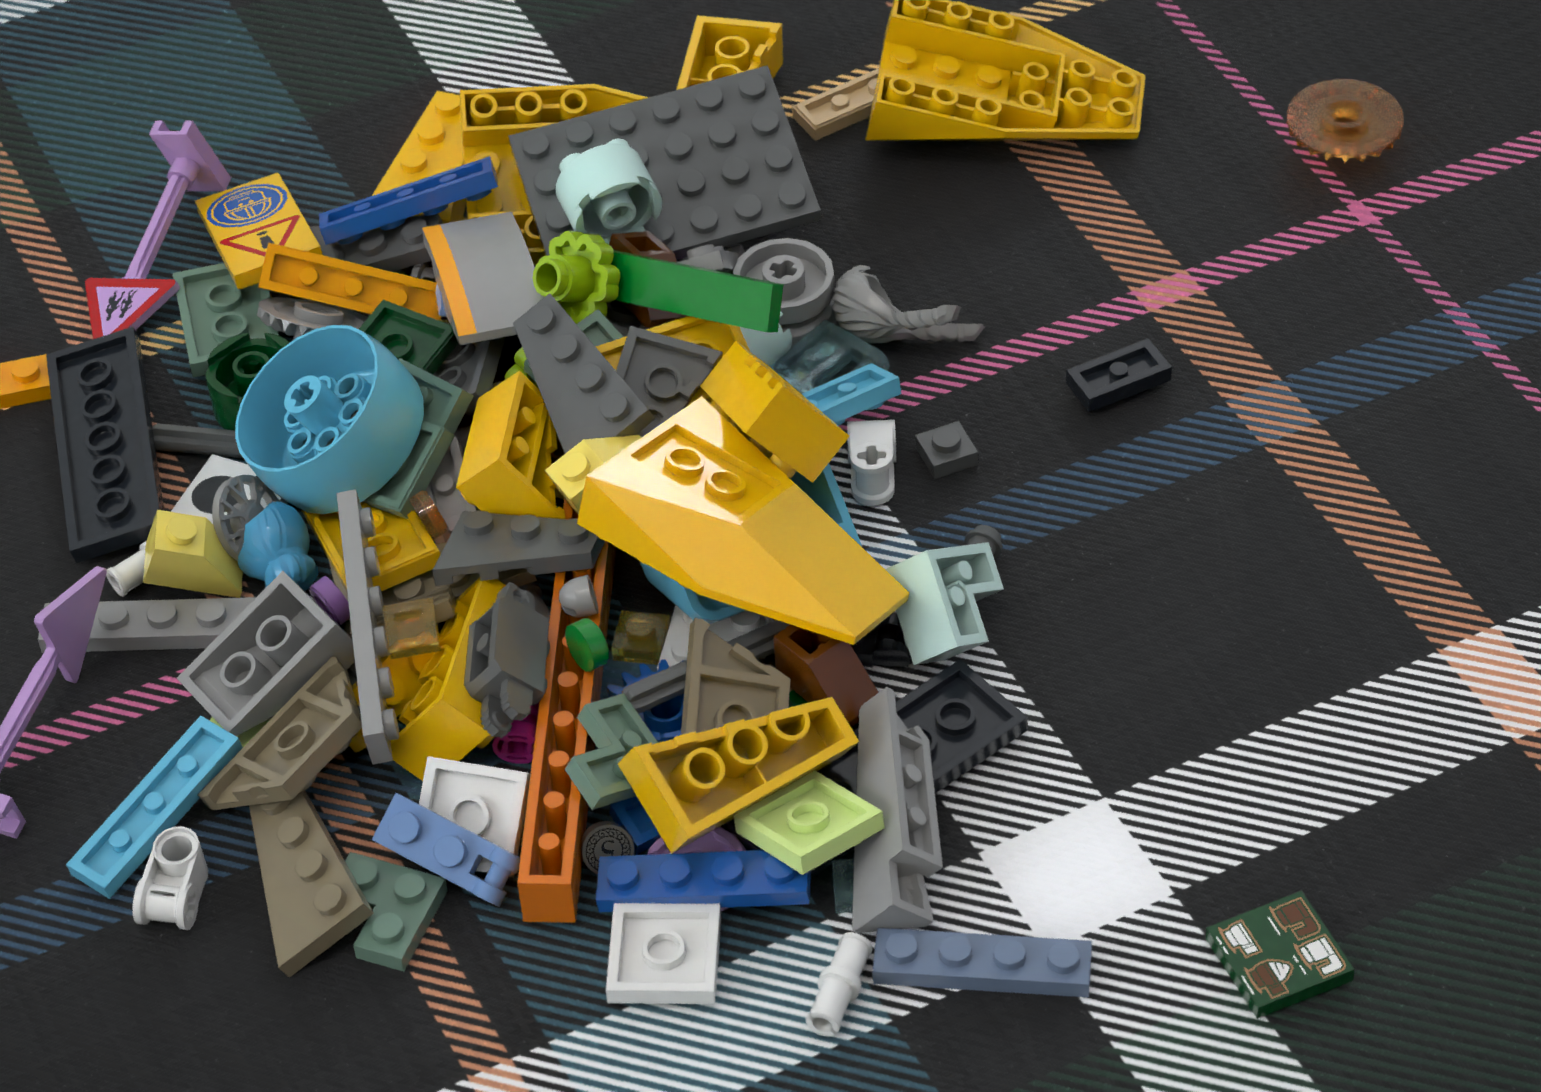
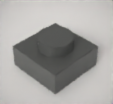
(946, 450)

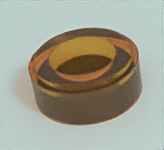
(429, 514)

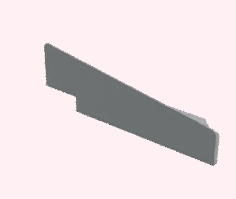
(897, 779)

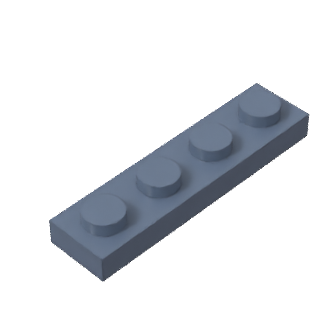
(982, 962)

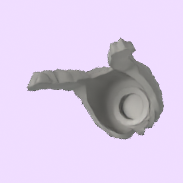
(867, 313)

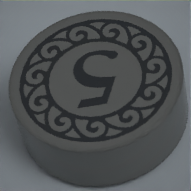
(604, 839)

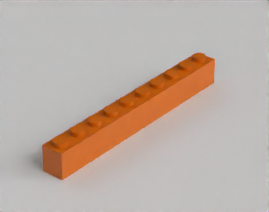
(555, 807)

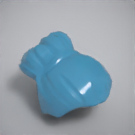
(278, 543)

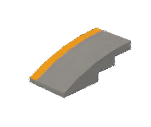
(482, 275)

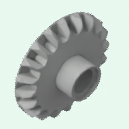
(301, 315)

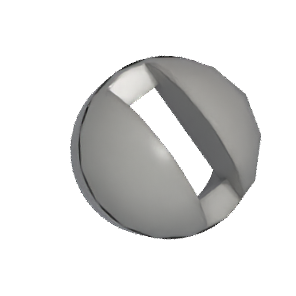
(578, 597)

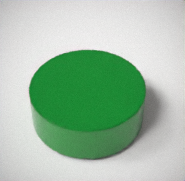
(587, 644)

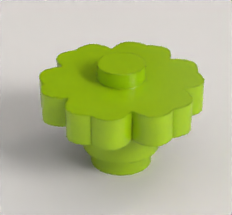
(578, 274)

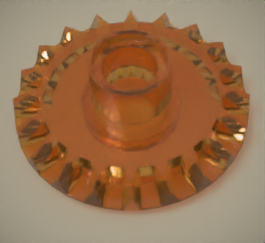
(1345, 119)

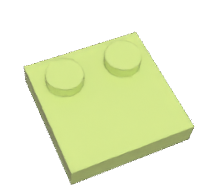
(809, 822)

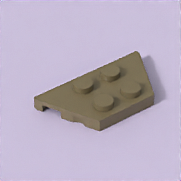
(727, 683)
(291, 744)

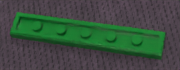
(699, 292)

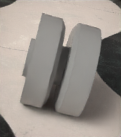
(806, 280)

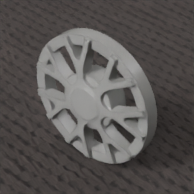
(241, 512)

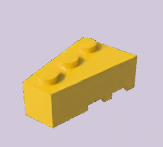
(510, 452)

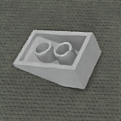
(265, 656)

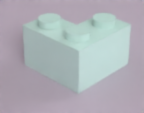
(941, 604)

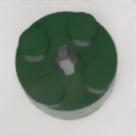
(233, 368)

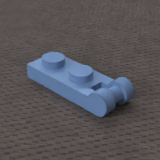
(445, 848)

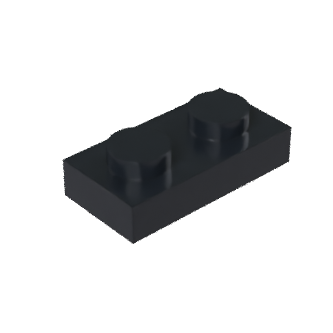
(1118, 375)

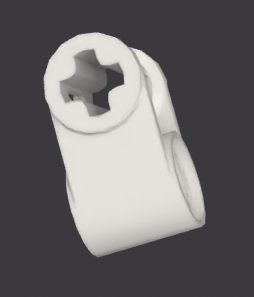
(872, 460)
(172, 880)

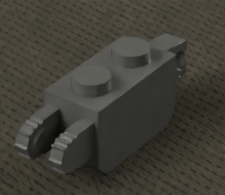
(507, 659)

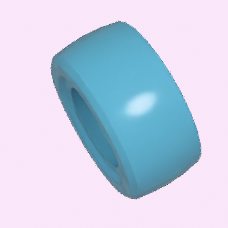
(308, 399)

